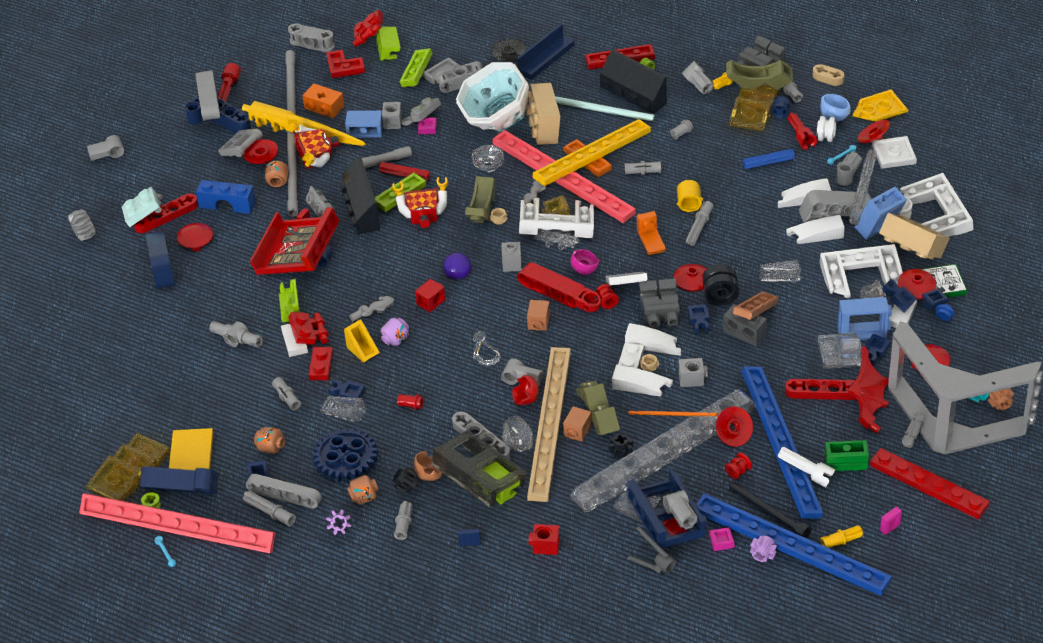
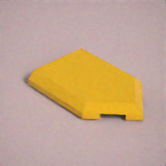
(879, 106)

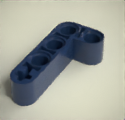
(230, 116)
(159, 259)
(179, 480)

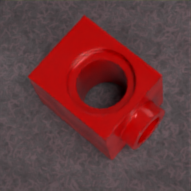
(430, 295)
(545, 539)

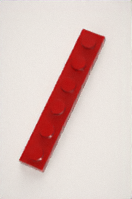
(929, 483)

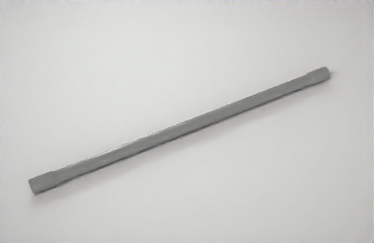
(292, 203)

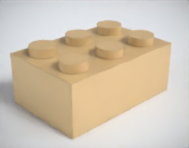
(543, 114)
(913, 236)

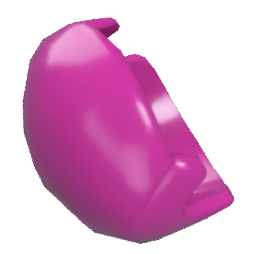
(584, 262)

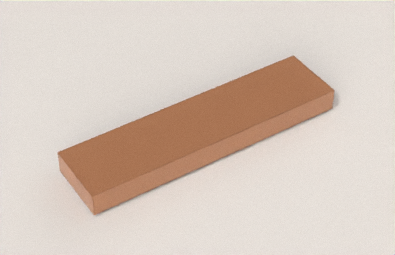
(755, 305)

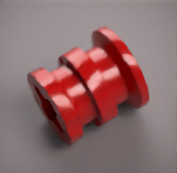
(608, 296)
(738, 466)

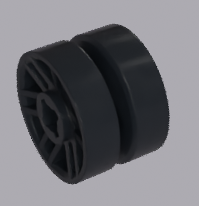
(720, 284)

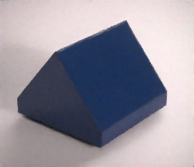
(934, 298)
(258, 467)
(469, 537)

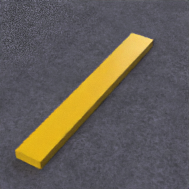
(591, 152)

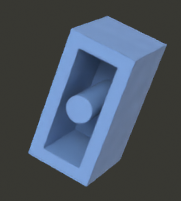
(364, 124)

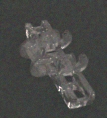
(554, 237)

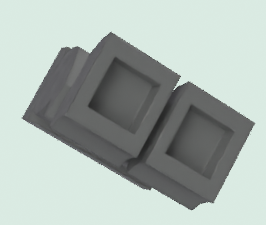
(762, 54)
(661, 307)

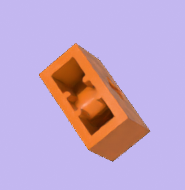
(323, 100)

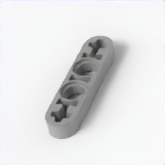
(484, 434)
(283, 491)

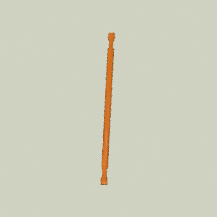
(673, 413)

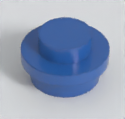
(944, 312)

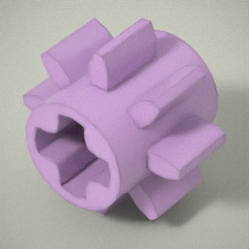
(332, 520)
(763, 548)

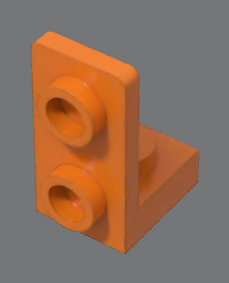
(648, 233)

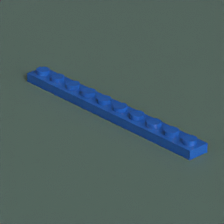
(780, 437)
(795, 545)

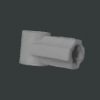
(696, 75)
(110, 147)
(847, 169)
(515, 369)
(678, 505)

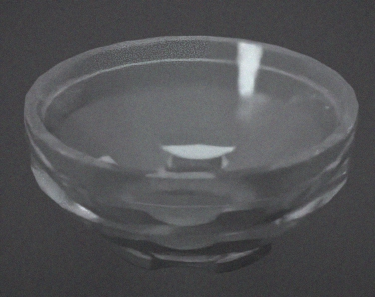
(488, 154)
(517, 434)

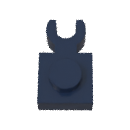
(900, 296)
(699, 316)
(877, 347)
(349, 389)

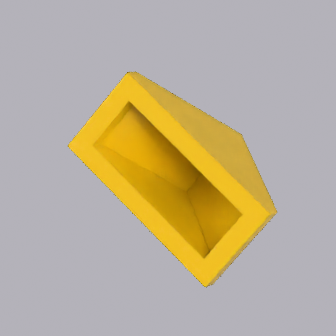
(360, 341)

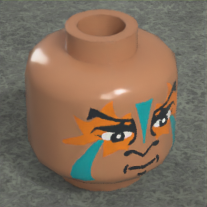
(276, 173)
(269, 440)
(362, 489)

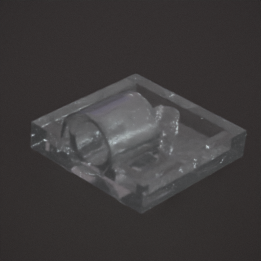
(839, 350)

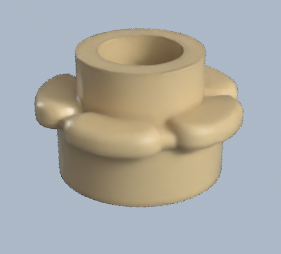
(498, 216)
(649, 363)

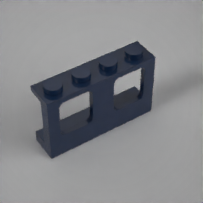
(654, 518)

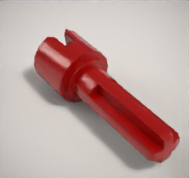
(229, 76)
(803, 134)

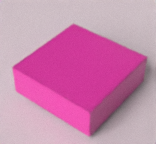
(427, 126)
(890, 520)
(721, 539)

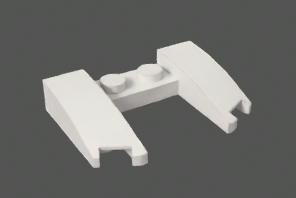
(938, 188)
(581, 223)
(817, 230)
(836, 262)
(627, 373)

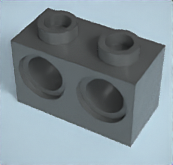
(748, 330)

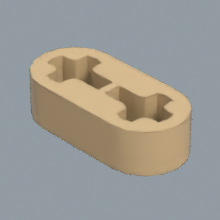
(828, 75)

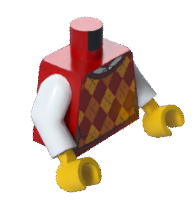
(312, 144)
(422, 205)

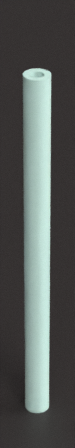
(606, 109)

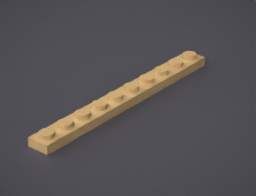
(549, 425)

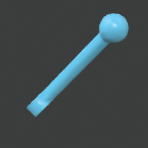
(852, 148)
(159, 541)

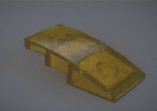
(753, 108)
(121, 473)

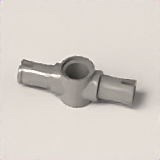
(236, 334)

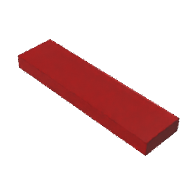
(637, 53)

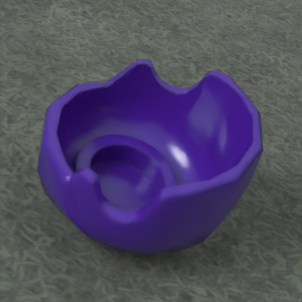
(457, 265)

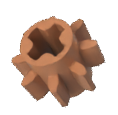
(1001, 399)

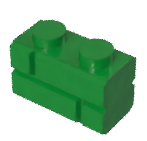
(847, 455)

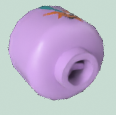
(394, 331)

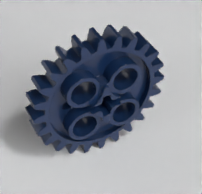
(345, 454)

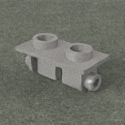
(317, 201)

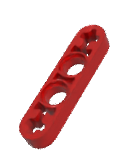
(189, 203)
(823, 386)

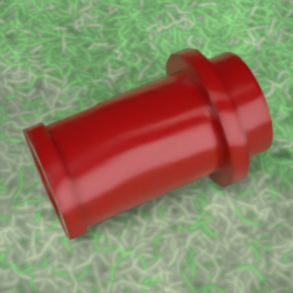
(410, 401)

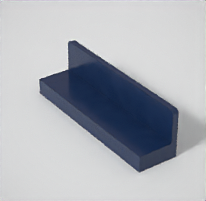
(544, 52)

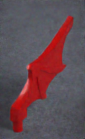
(869, 391)

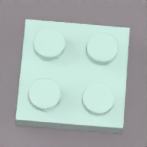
(140, 206)

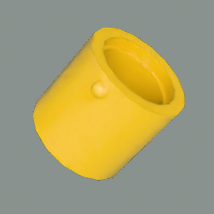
(689, 196)

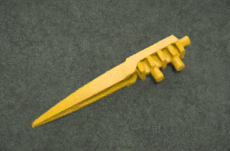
(280, 117)

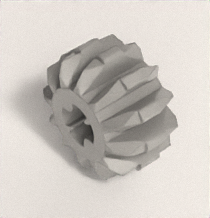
(81, 225)

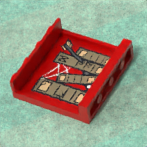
(294, 243)

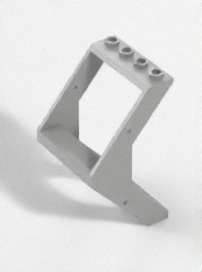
(954, 385)

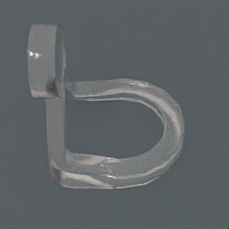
(479, 338)

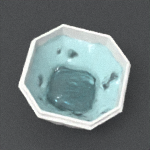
(494, 96)

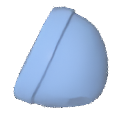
(835, 106)

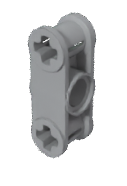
(311, 37)
(455, 76)

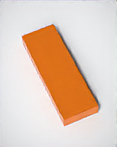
(597, 167)

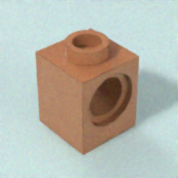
(538, 315)
(577, 424)

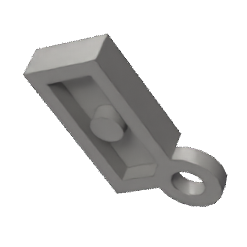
(423, 110)

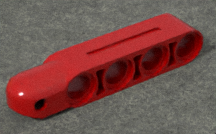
(558, 287)

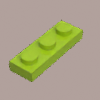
(416, 67)
(387, 199)

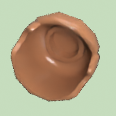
(424, 467)

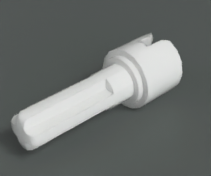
(815, 470)

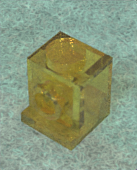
(556, 206)

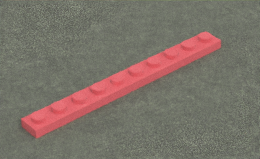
(573, 182)
(177, 523)

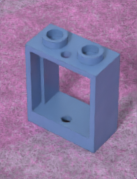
(877, 210)
(862, 307)

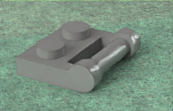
(240, 142)

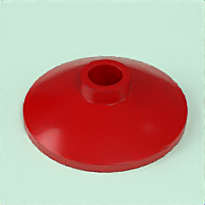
(874, 131)
(261, 151)
(690, 277)
(917, 282)
(741, 424)

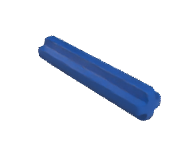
(767, 159)

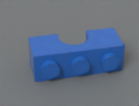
(238, 195)

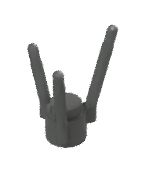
(663, 560)

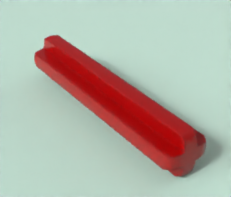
(403, 171)

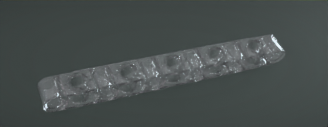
(655, 454)

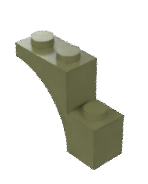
(751, 77)
(481, 201)
(596, 401)

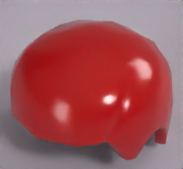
(526, 391)

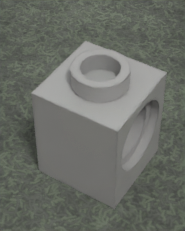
(392, 115)
(511, 256)
(692, 372)

